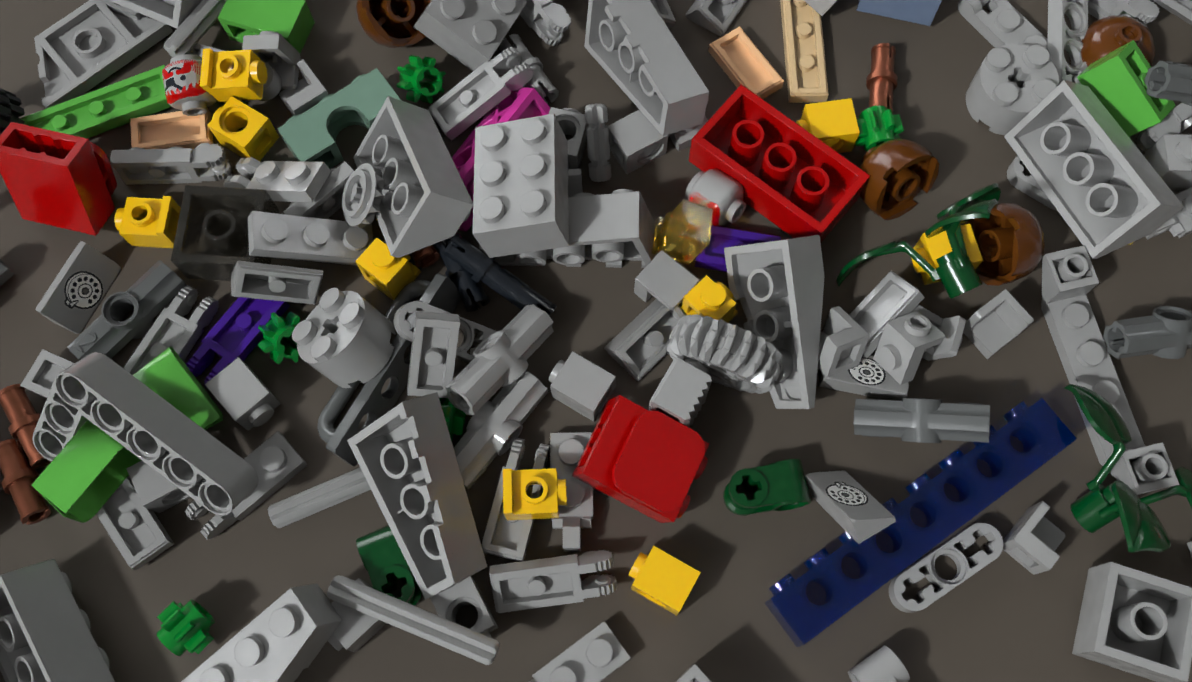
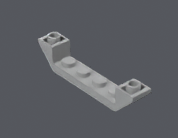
(1086, 361)

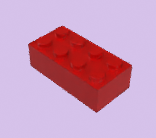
(780, 165)

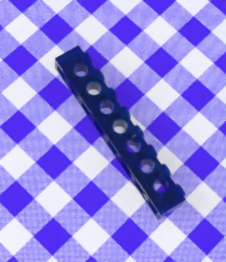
(1042, 438)

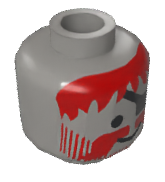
(183, 87)
(717, 192)

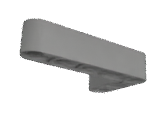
(145, 426)

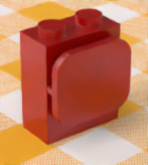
(57, 178)
(643, 459)

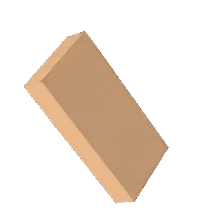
(745, 63)
(170, 130)

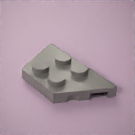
(91, 47)

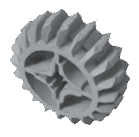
(728, 352)

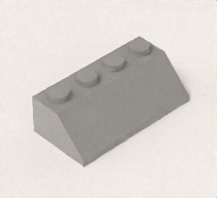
(1091, 170)
(422, 185)
(45, 631)

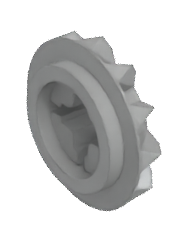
(362, 195)

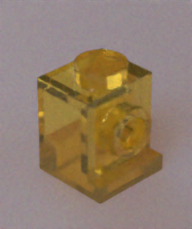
(683, 231)

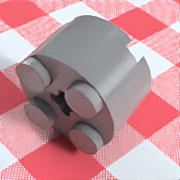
(1010, 85)
(345, 338)

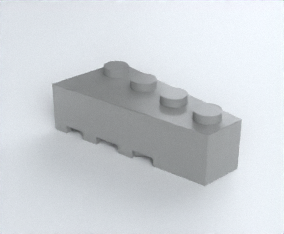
(646, 63)
(601, 230)
(421, 492)
(276, 642)

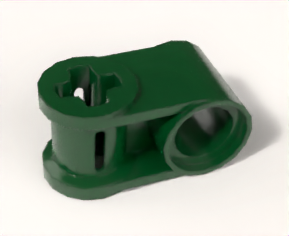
(775, 488)
(387, 565)

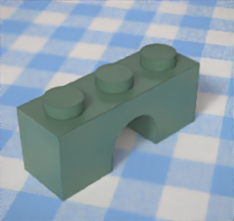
(314, 132)

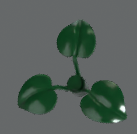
(955, 267)
(1107, 503)

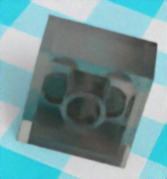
(215, 230)

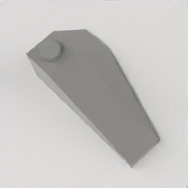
(783, 301)

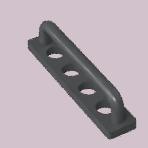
(439, 293)

